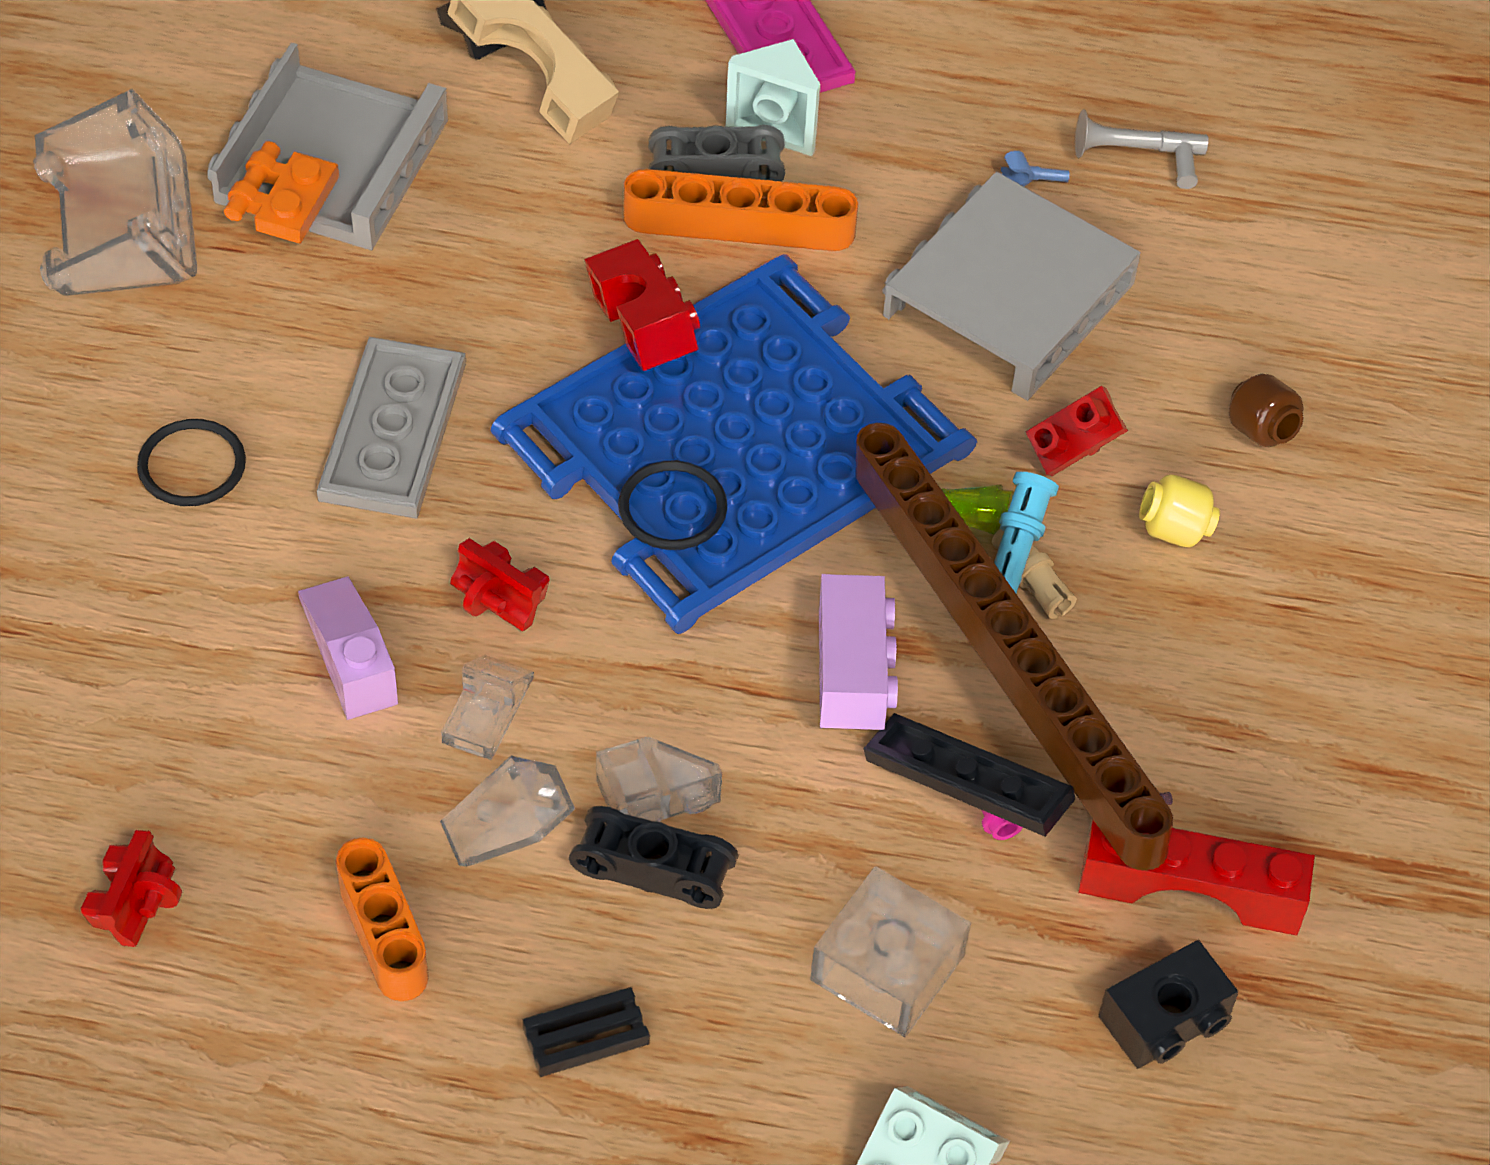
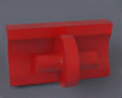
(1076, 431)
(496, 585)
(137, 890)

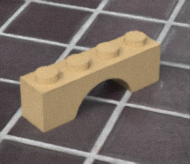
(576, 91)

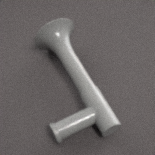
(1184, 145)

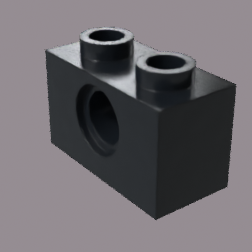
(1183, 979)

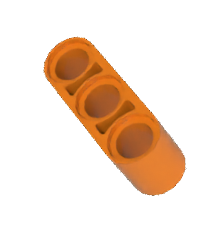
(384, 941)

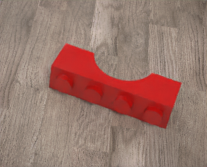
(1259, 882)

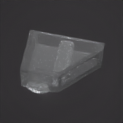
(507, 811)

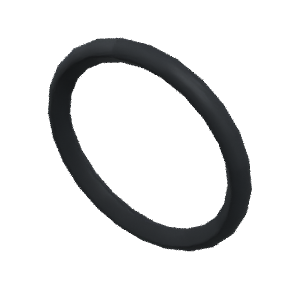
(155, 438)
(678, 544)

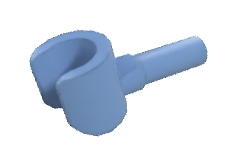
(1023, 174)

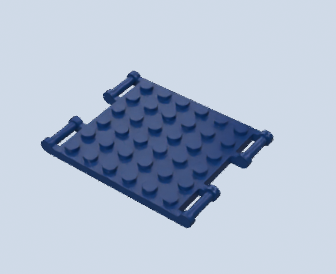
(758, 407)

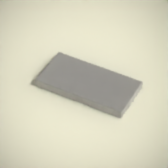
(392, 427)

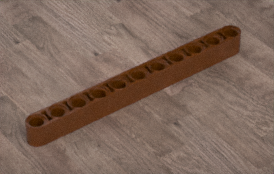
(1015, 649)

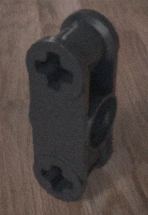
(678, 874)

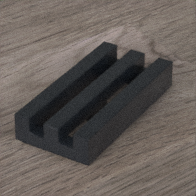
(627, 1014)

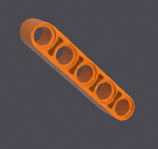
(740, 210)

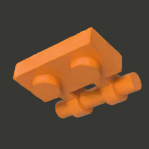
(294, 199)

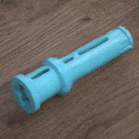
(1023, 524)

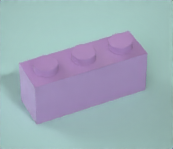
(855, 652)

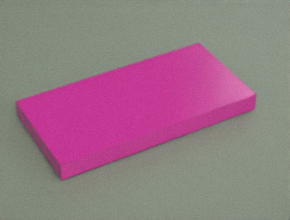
(769, 22)

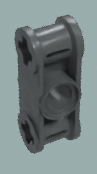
(719, 151)

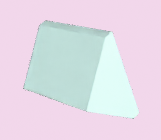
(775, 90)

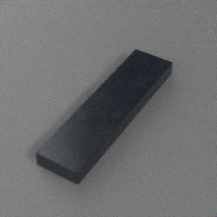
(970, 774)

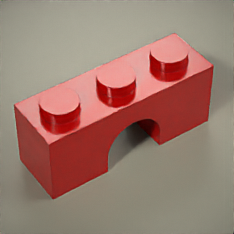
(649, 305)

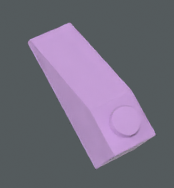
(350, 647)

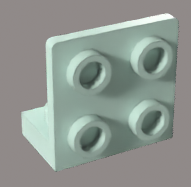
(928, 1133)

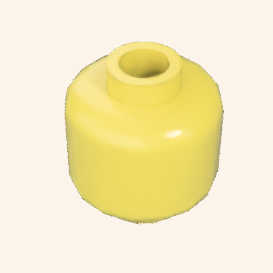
(1179, 511)

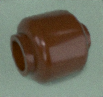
(1266, 410)

